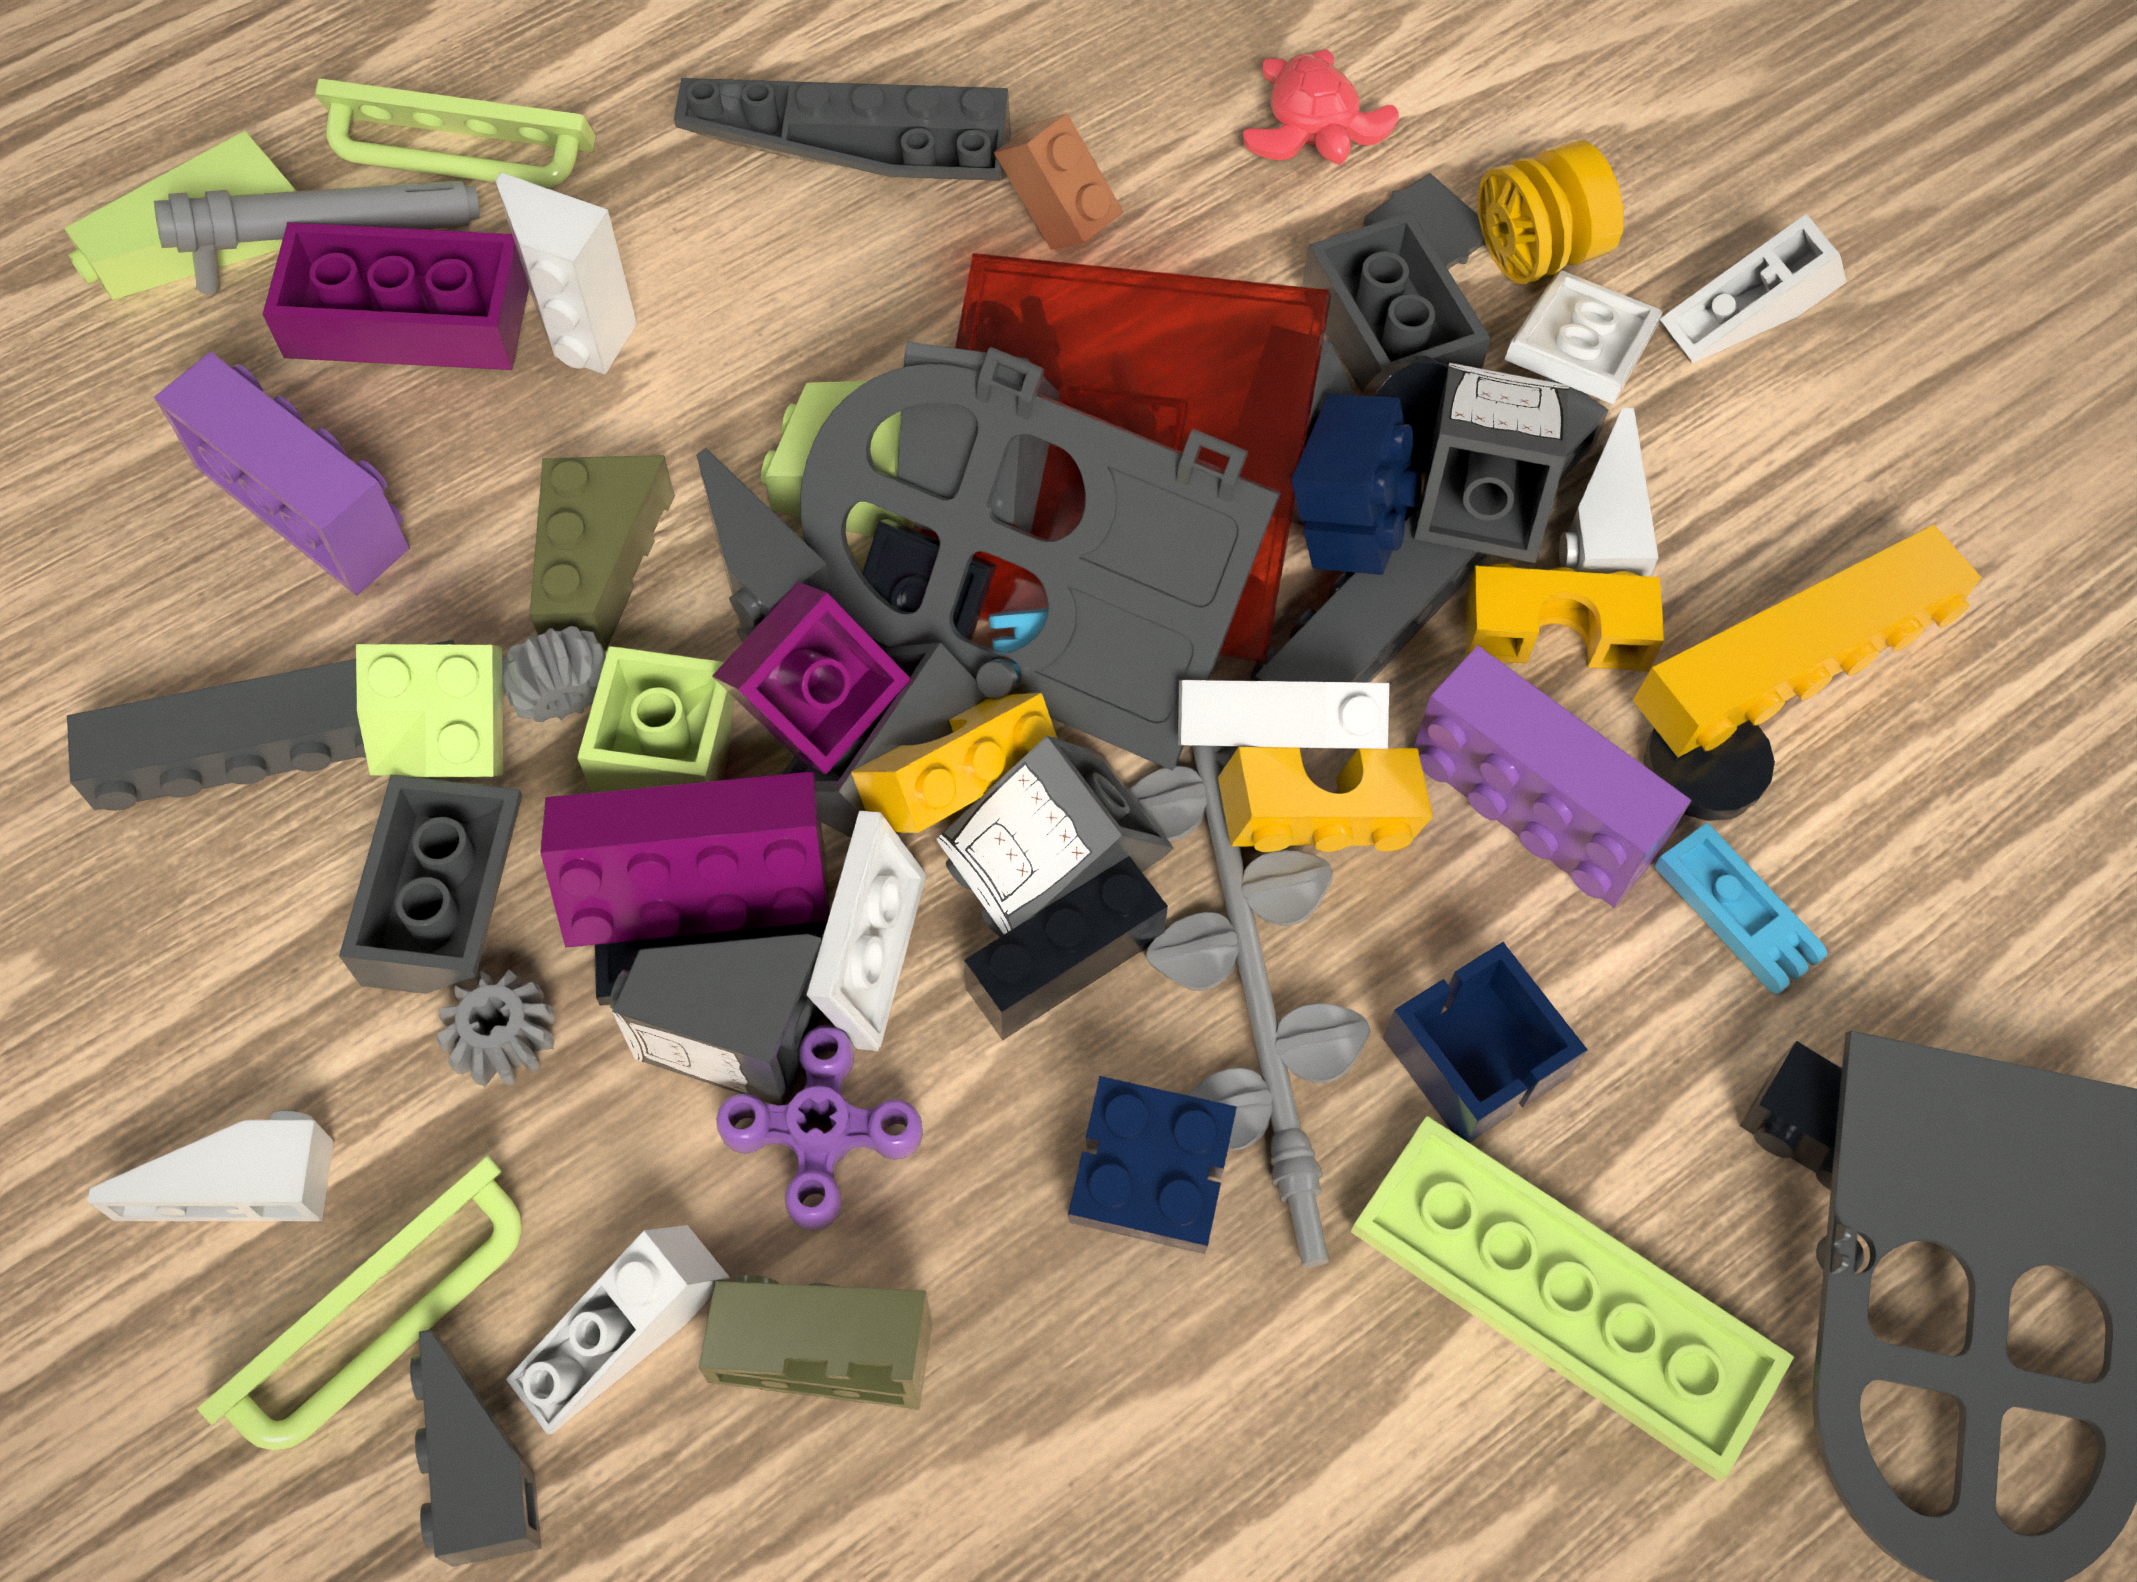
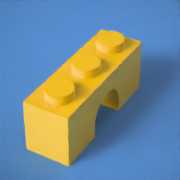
(1611, 612)
(936, 778)
(1277, 805)

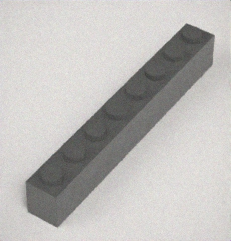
(1377, 615)

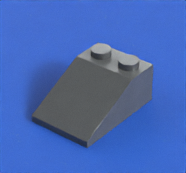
(756, 547)

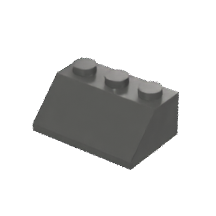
(917, 715)
(429, 884)

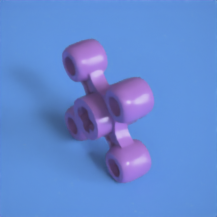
(814, 1149)

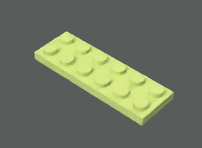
(1574, 1298)

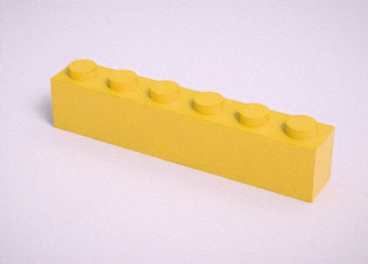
(1806, 641)

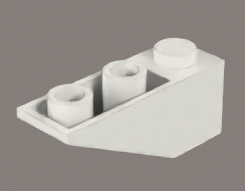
(617, 1323)

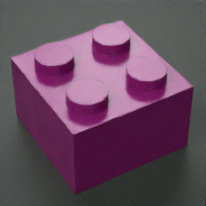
(812, 677)

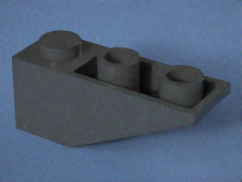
(477, 1477)

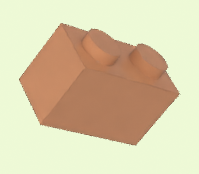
(1059, 182)

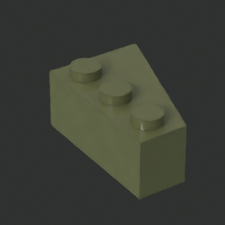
(592, 537)
(818, 1340)

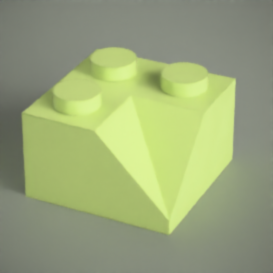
(431, 709)
(656, 722)

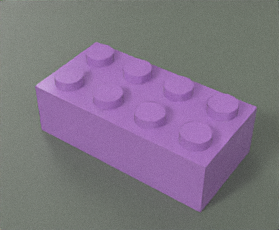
(285, 471)
(1547, 777)

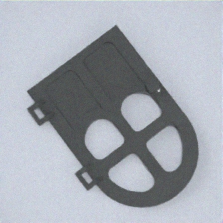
(1130, 592)
(2007, 1178)

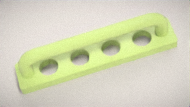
(456, 115)
(254, 1425)

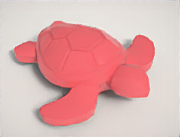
(1316, 110)

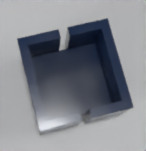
(1356, 483)
(1489, 1048)
(1152, 1164)

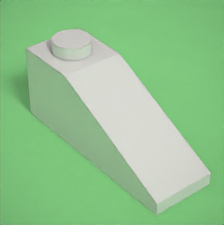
(1758, 292)
(1614, 517)
(1283, 714)
(237, 1174)

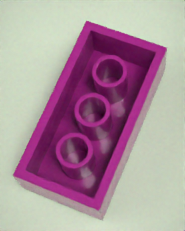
(397, 296)
(685, 859)

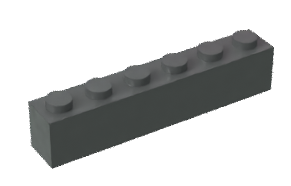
(216, 736)

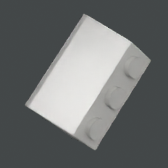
(571, 272)

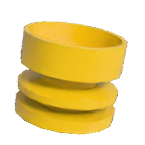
(1550, 211)

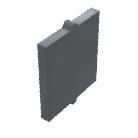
(1442, 215)

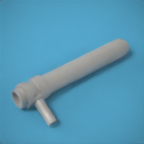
(226, 220)

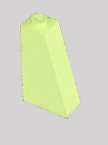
(122, 240)

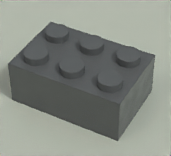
(1392, 299)

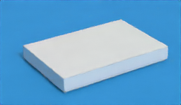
(1584, 336)
(867, 932)

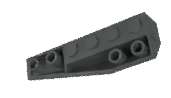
(856, 125)

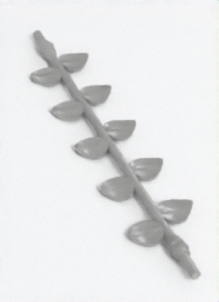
(1201, 952)

